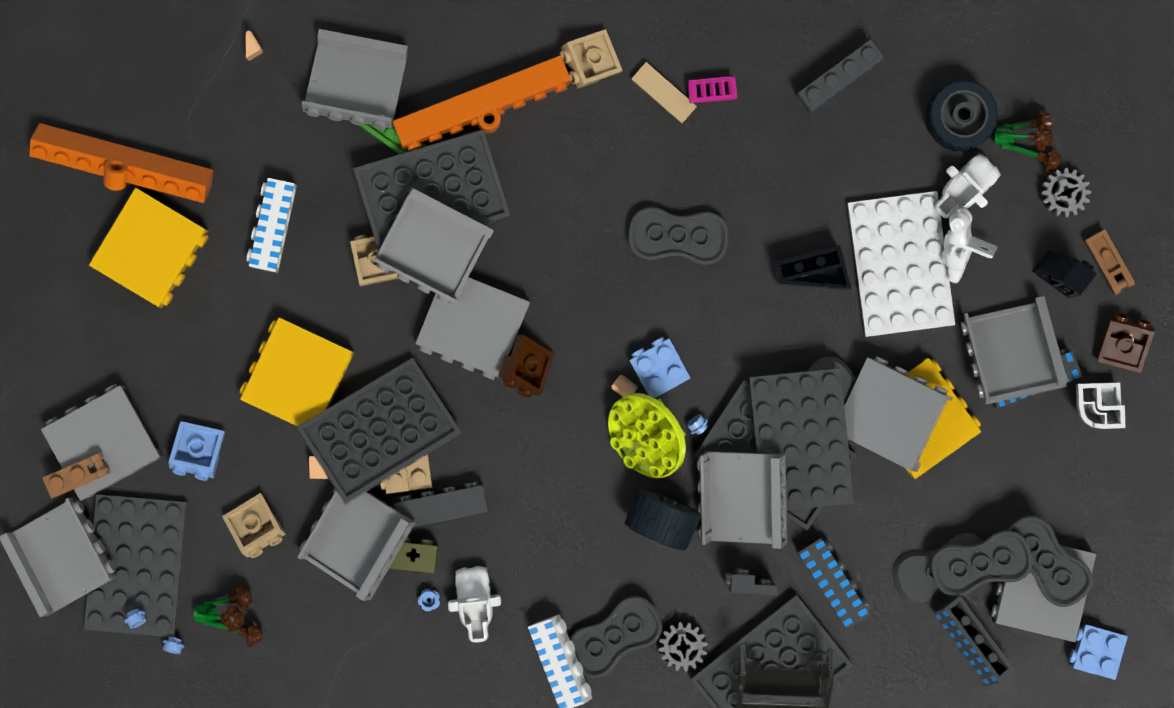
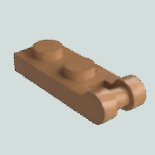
(1109, 261)
(75, 475)

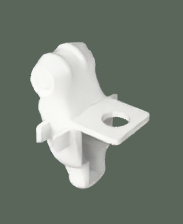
(967, 185)
(960, 244)
(474, 601)

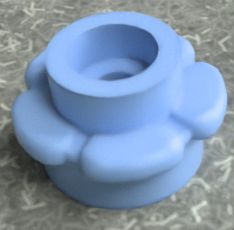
(697, 424)
(422, 599)
(135, 618)
(172, 645)

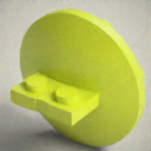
(647, 435)

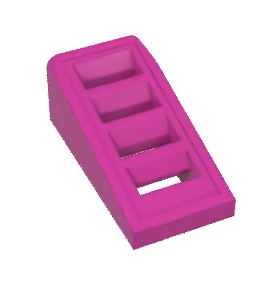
(731, 89)

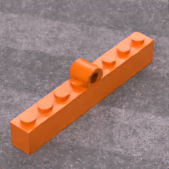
(482, 102)
(121, 163)

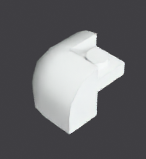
(1100, 405)

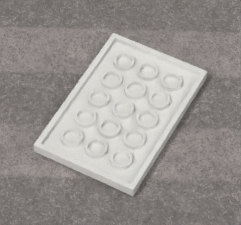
(900, 264)

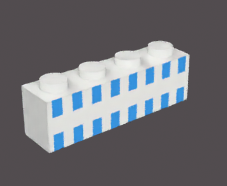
(272, 225)
(560, 662)

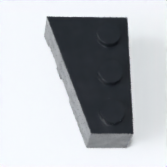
(814, 269)
(1065, 273)

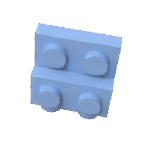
(659, 367)
(196, 450)
(1098, 651)

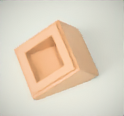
(253, 48)
(624, 386)
(315, 469)

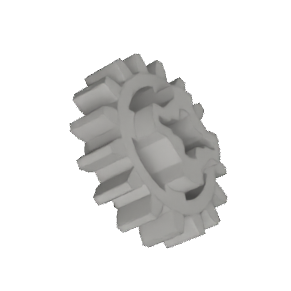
(1061, 184)
(693, 645)

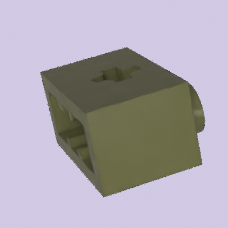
(424, 563)

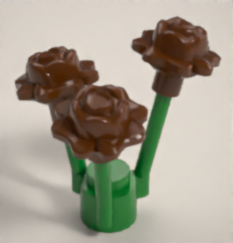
(1041, 137)
(233, 617)

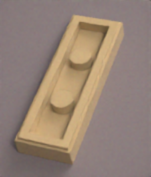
(663, 92)

